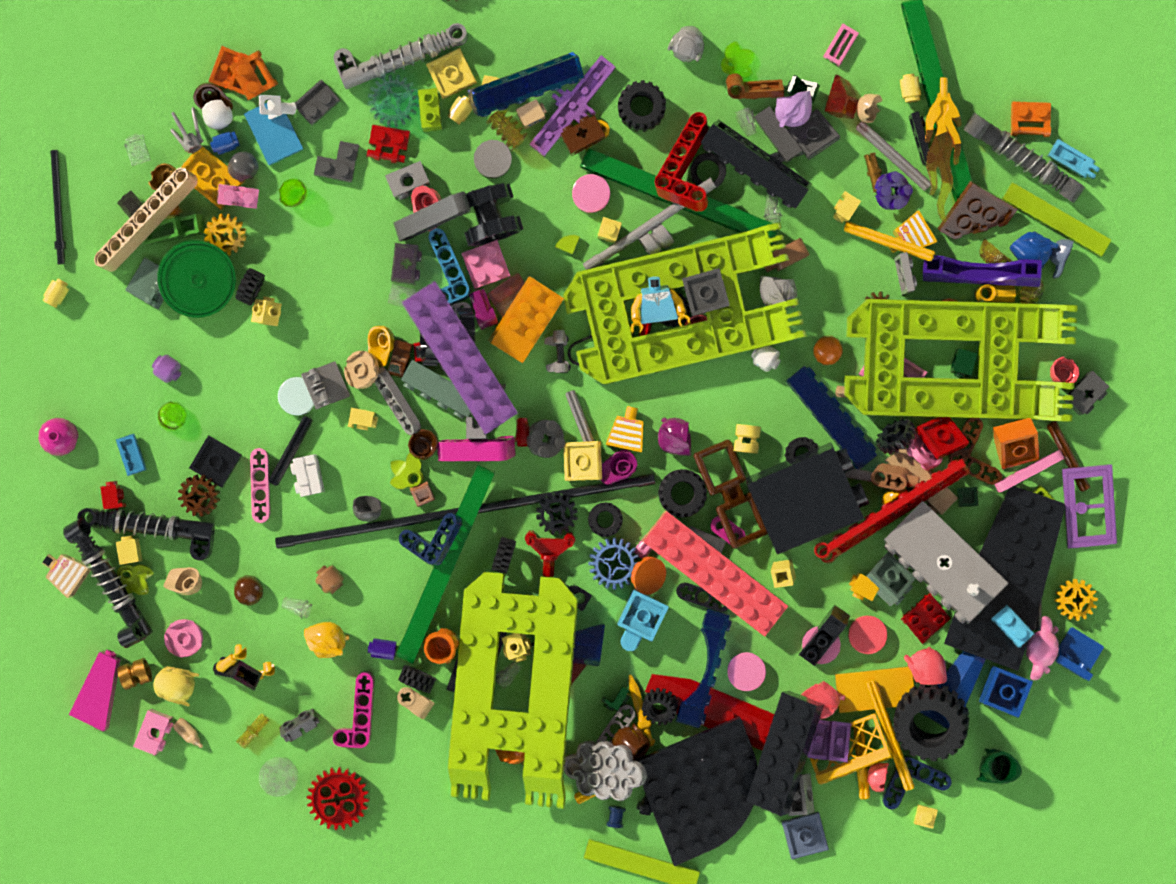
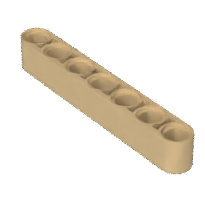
(146, 219)

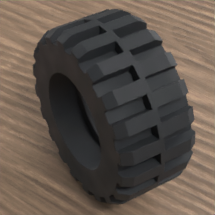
(927, 744)

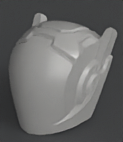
(687, 44)
(776, 290)

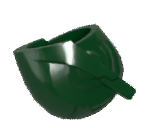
(998, 768)

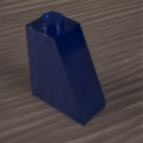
(589, 645)

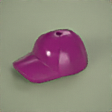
(613, 467)

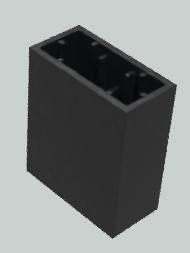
(807, 497)

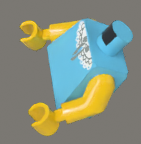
(657, 305)

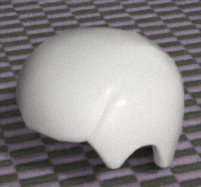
(217, 114)

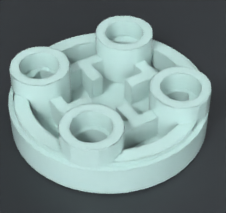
(295, 397)

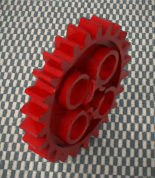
(342, 815)

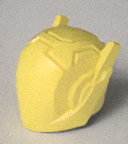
(175, 684)

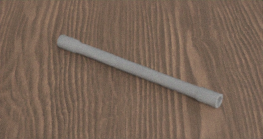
(600, 258)

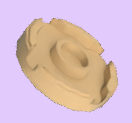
(361, 369)

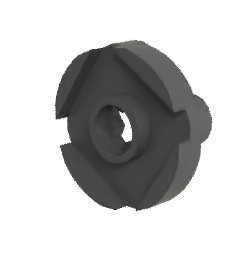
(555, 438)

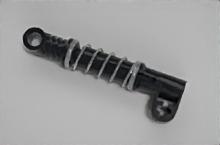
(155, 525)
(123, 603)

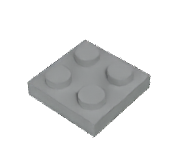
(906, 280)

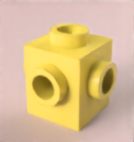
(266, 311)
(516, 647)

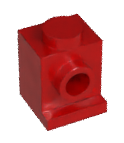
(112, 496)

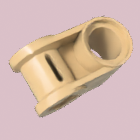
(418, 704)

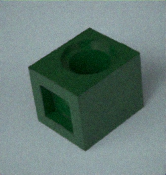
(963, 363)

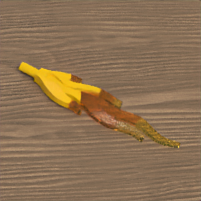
(946, 138)

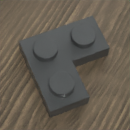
(340, 168)

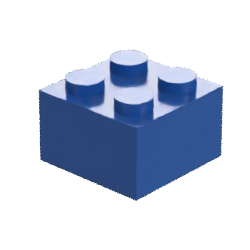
(1005, 691)

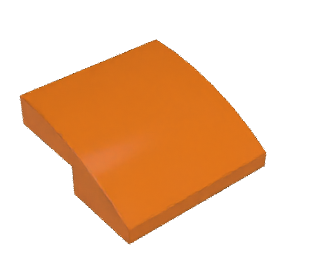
(221, 73)

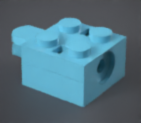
(640, 619)

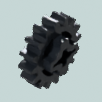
(896, 436)
(562, 518)

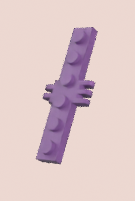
(572, 105)

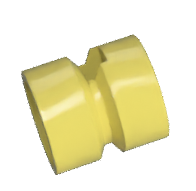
(750, 432)

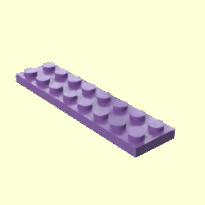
(459, 357)

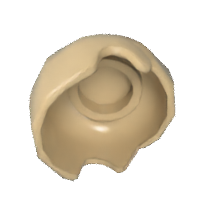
(867, 107)

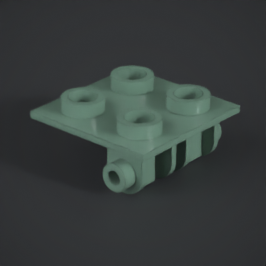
(145, 285)

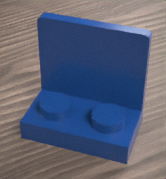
(1078, 653)

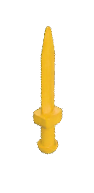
(638, 702)

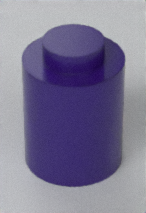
(382, 649)

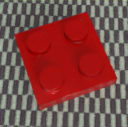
(942, 436)

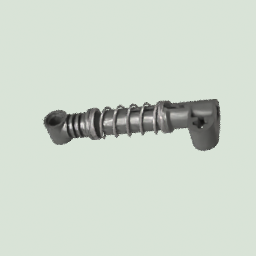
(1023, 157)

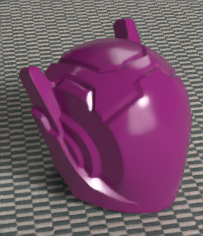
(675, 437)

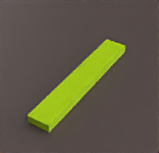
(1056, 219)
(639, 863)

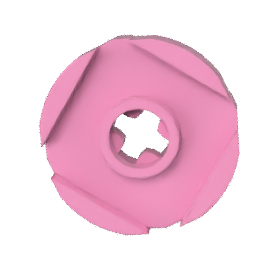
(922, 454)

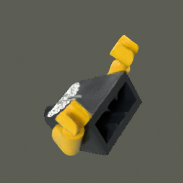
(240, 673)

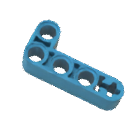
(448, 264)

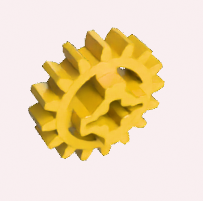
(231, 239)
(1075, 591)

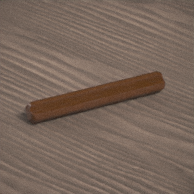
(1069, 457)

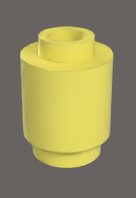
(910, 88)
(460, 109)
(56, 292)

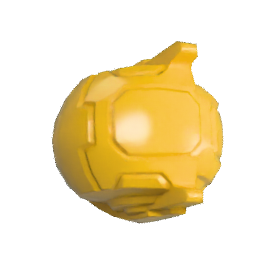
(325, 639)

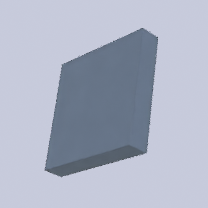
(805, 835)

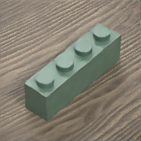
(436, 387)

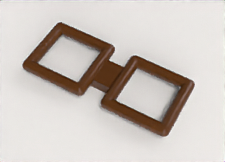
(730, 492)

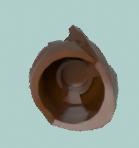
(634, 739)

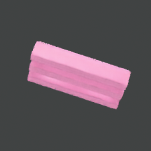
(833, 58)

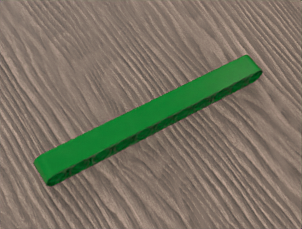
(930, 75)
(644, 183)
(441, 574)

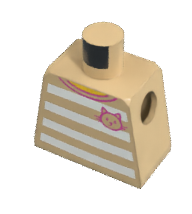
(66, 573)

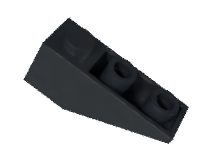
(825, 635)

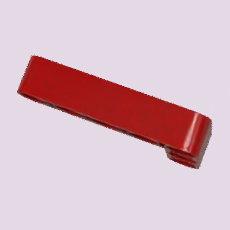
(680, 164)

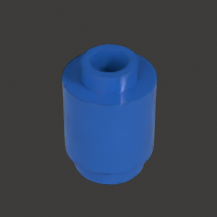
(225, 142)

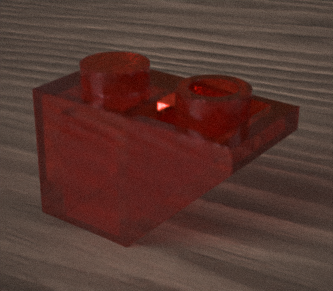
(842, 99)

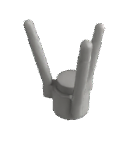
(190, 142)

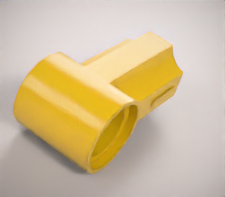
(997, 293)

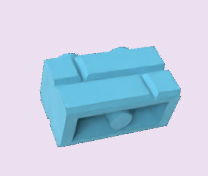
(1012, 626)

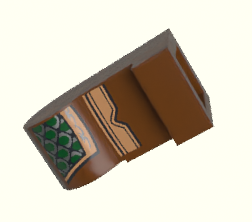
(400, 358)

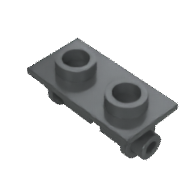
(291, 729)

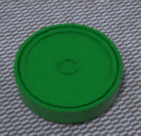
(196, 278)

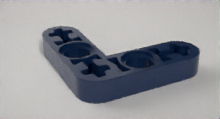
(431, 547)
(913, 762)

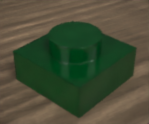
(967, 497)

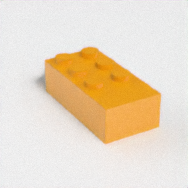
(525, 319)

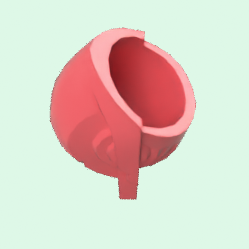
(927, 667)
(824, 694)

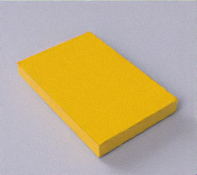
(210, 174)

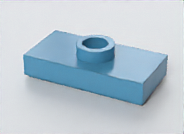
(131, 454)

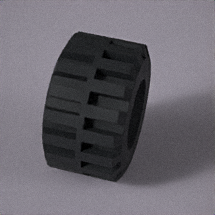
(646, 90)
(689, 477)

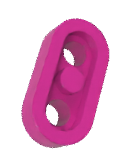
(721, 532)

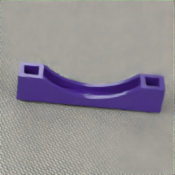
(1014, 273)

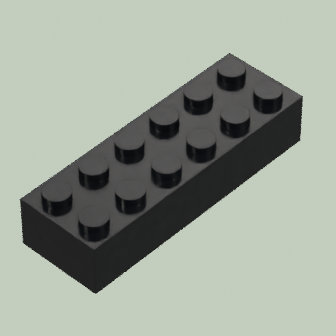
(756, 164)
(785, 753)

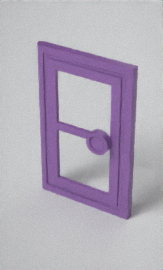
(1071, 507)

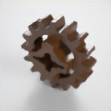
(201, 487)

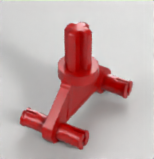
(549, 549)

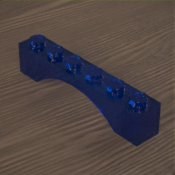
(713, 629)

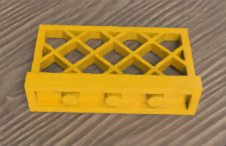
(857, 763)

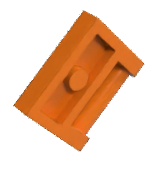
(247, 77)
(1031, 112)

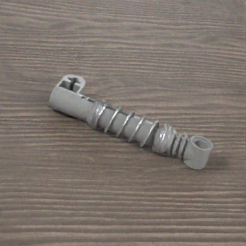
(397, 58)

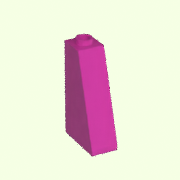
(97, 694)

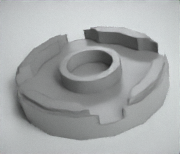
(492, 159)

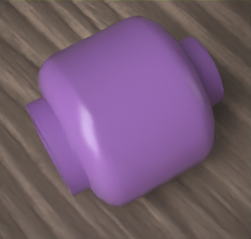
(166, 368)

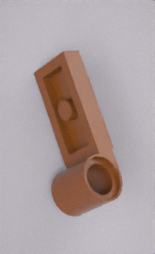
(753, 89)

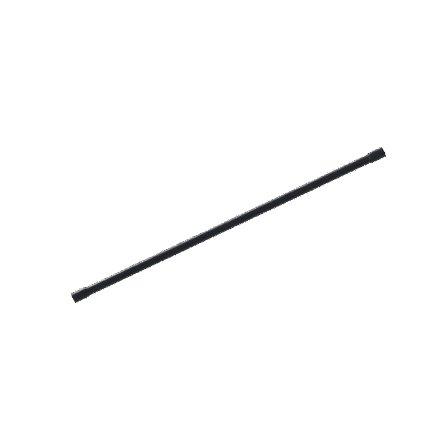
(292, 540)

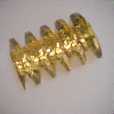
(506, 128)

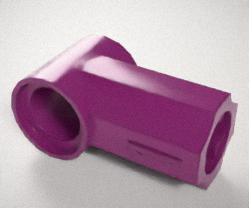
(484, 313)

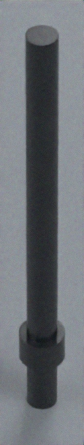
(59, 244)

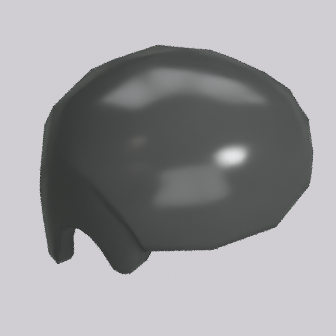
(243, 166)
(367, 508)

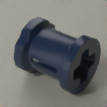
(616, 816)

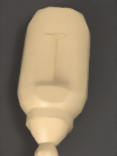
(187, 732)

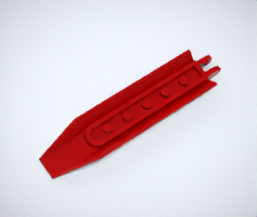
(721, 707)

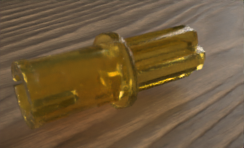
(252, 730)

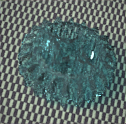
(401, 98)

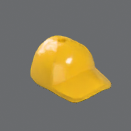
(381, 343)

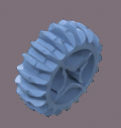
(619, 547)

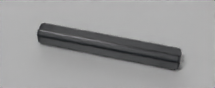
(290, 450)

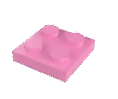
(485, 264)

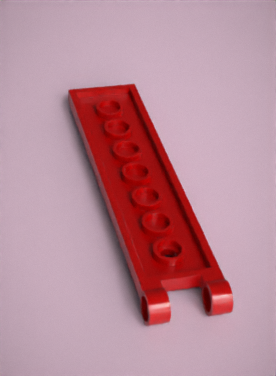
(892, 511)

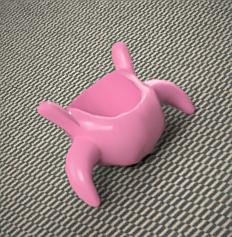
(1042, 648)

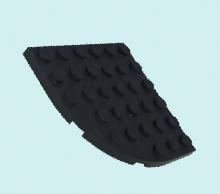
(701, 789)

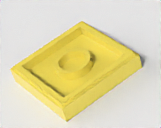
(451, 73)
(582, 461)

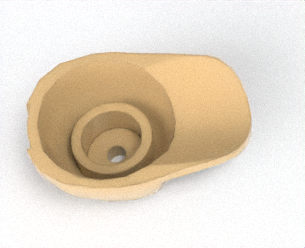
(184, 581)

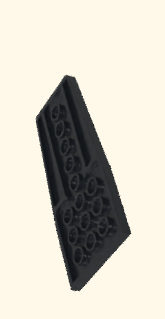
(1021, 553)

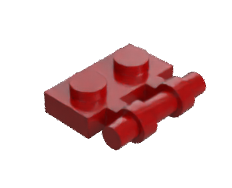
(389, 138)

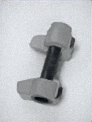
(558, 340)

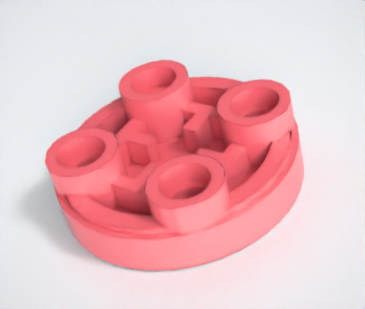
(867, 634)

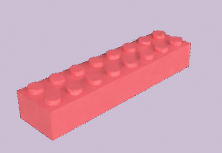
(715, 573)

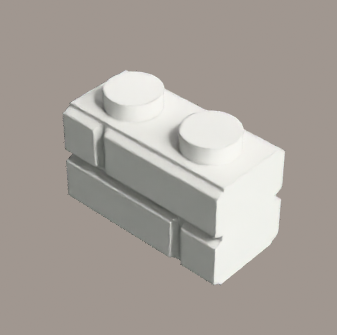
(308, 475)

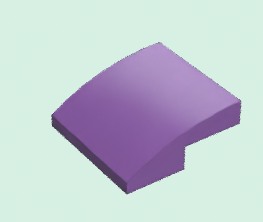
(831, 741)

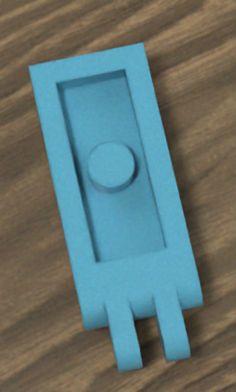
(1073, 159)

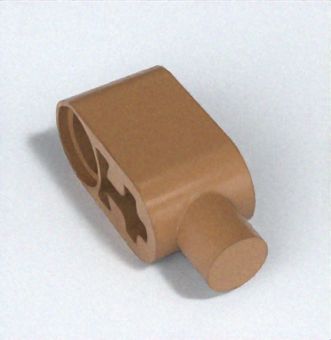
(795, 250)
(895, 477)

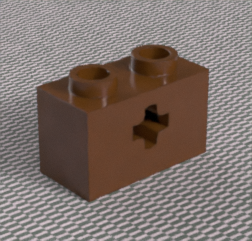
(577, 144)

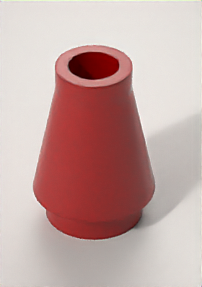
(522, 431)

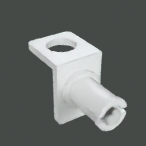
(275, 106)

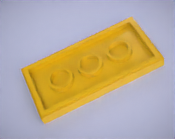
(890, 681)

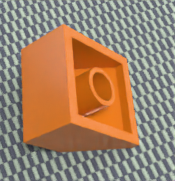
(1016, 443)

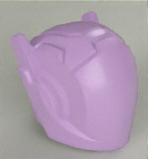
(794, 109)

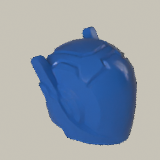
(1033, 247)

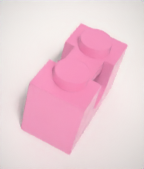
(245, 197)
(145, 740)

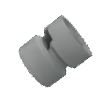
(656, 240)

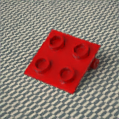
(925, 618)

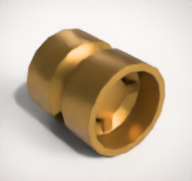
(136, 673)

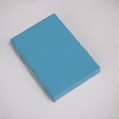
(274, 136)

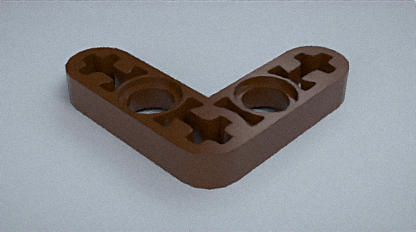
(966, 452)

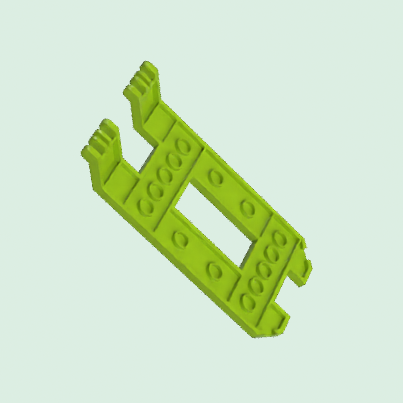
(998, 330)
(725, 332)
(476, 723)

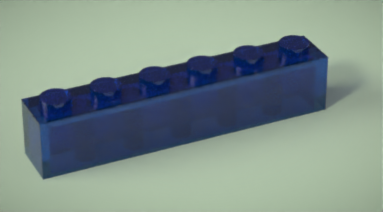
(525, 84)
(830, 417)

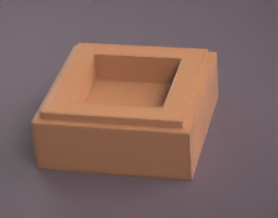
(422, 494)

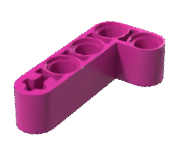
(495, 449)
(359, 708)

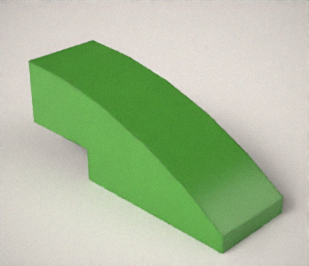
(177, 228)

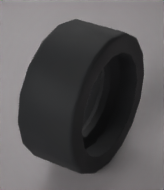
(707, 157)

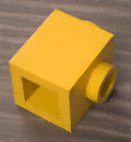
(863, 587)

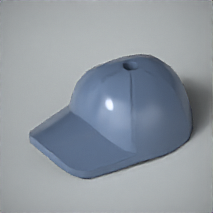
(1060, 255)

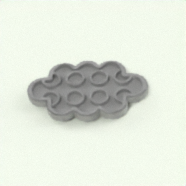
(604, 770)

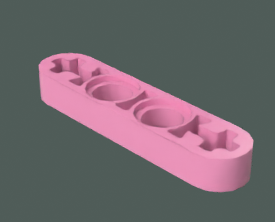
(1029, 471)
(263, 485)

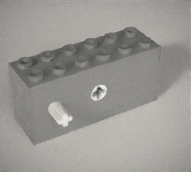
(925, 541)

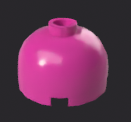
(58, 436)

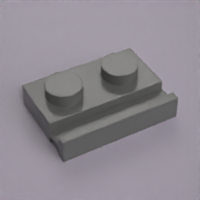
(316, 102)

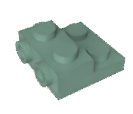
(891, 579)

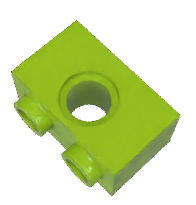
(430, 109)

